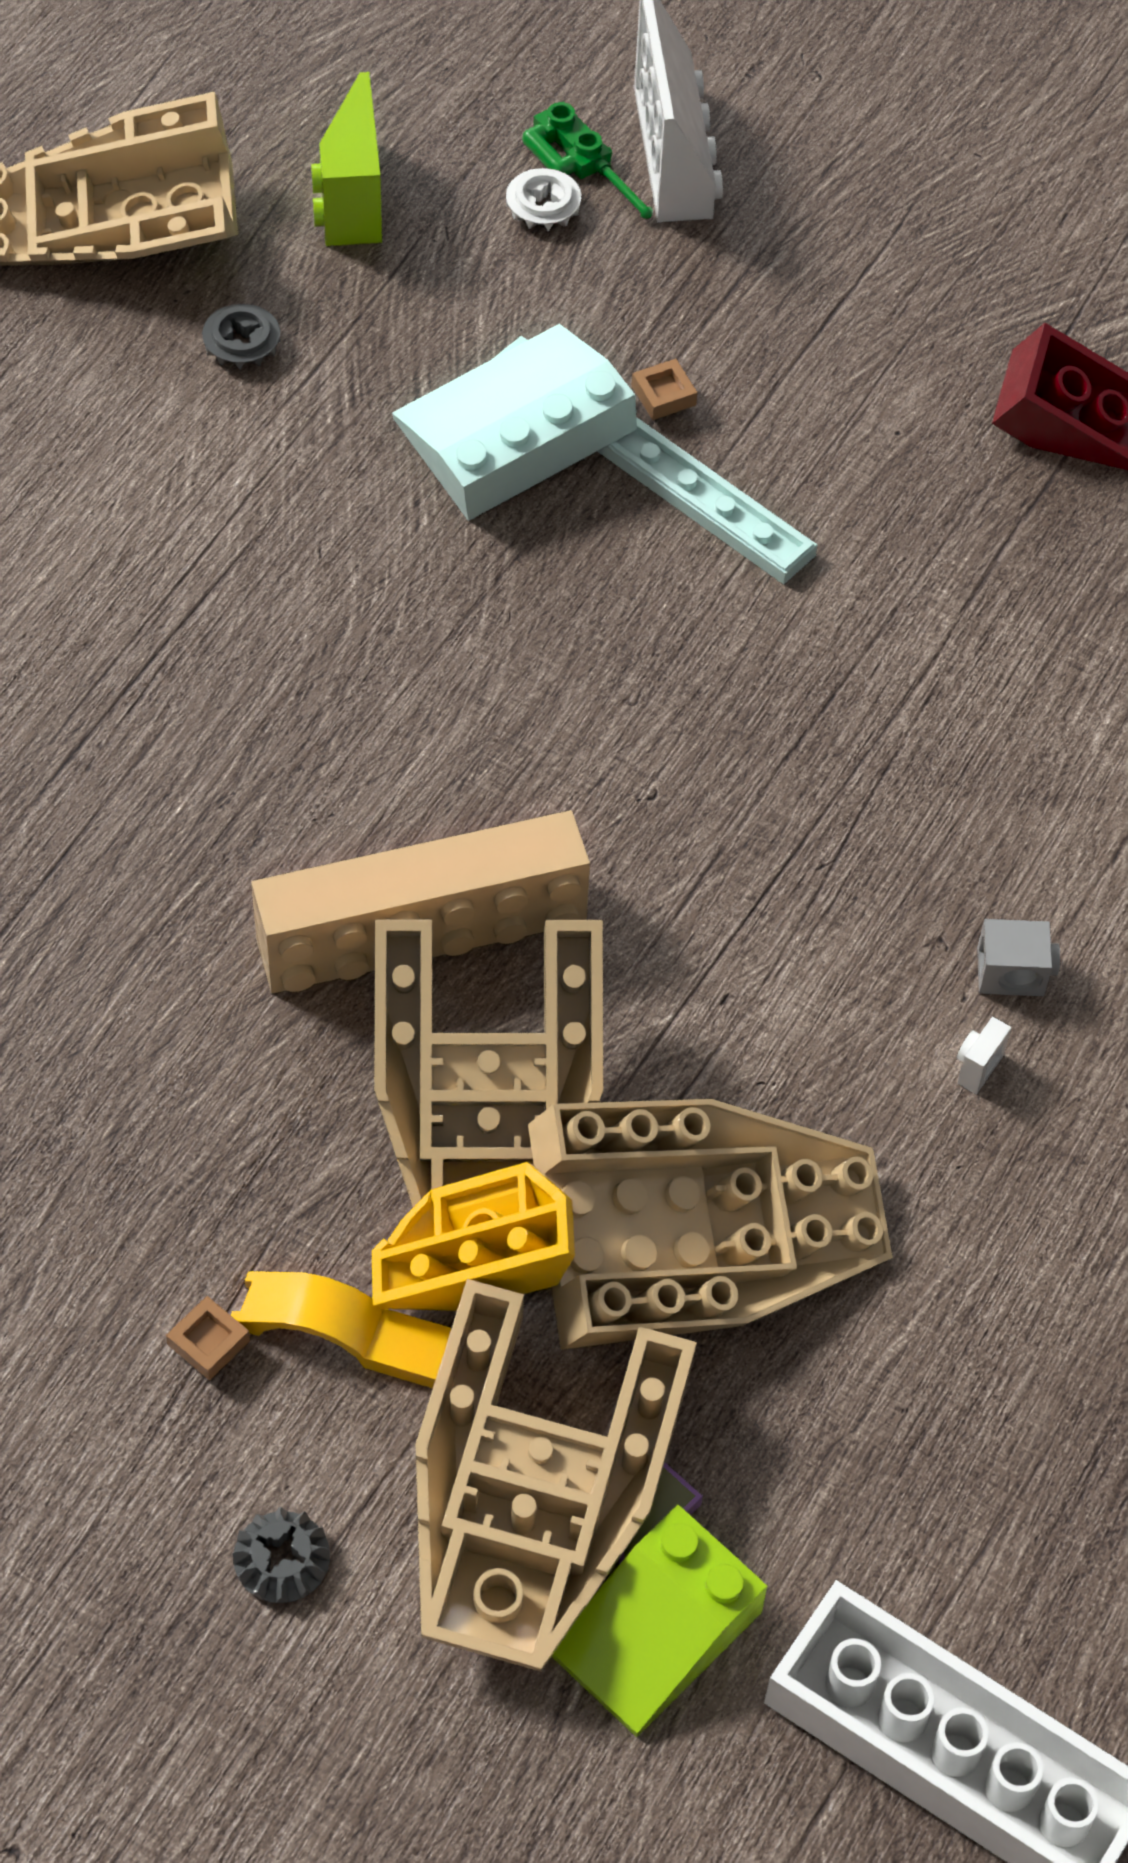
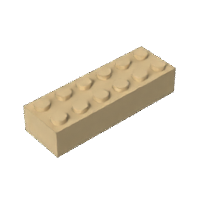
(470, 885)

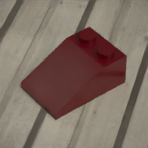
(1065, 399)

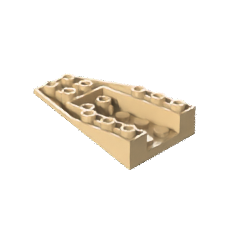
(701, 1215)

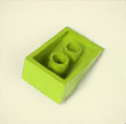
(349, 172)
(660, 1620)

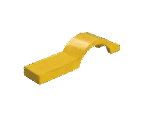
(345, 1316)

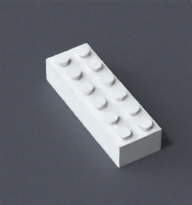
(950, 1737)

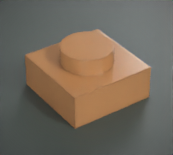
(664, 389)
(208, 1338)

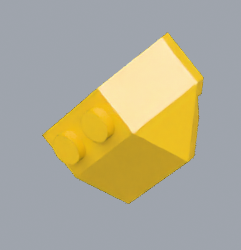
(491, 1229)

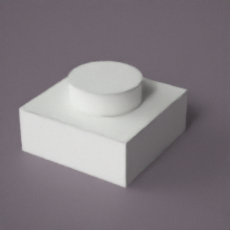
(982, 1054)

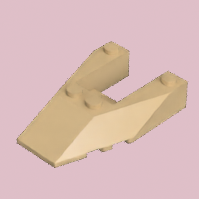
(467, 1098)
(524, 1509)

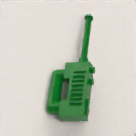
(583, 147)

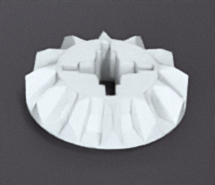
(533, 187)

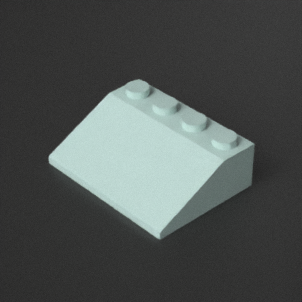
(519, 419)

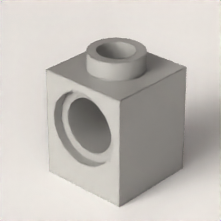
(1016, 957)

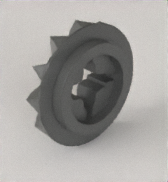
(249, 322)
(290, 1578)

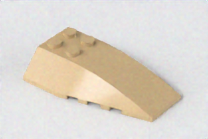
(124, 191)

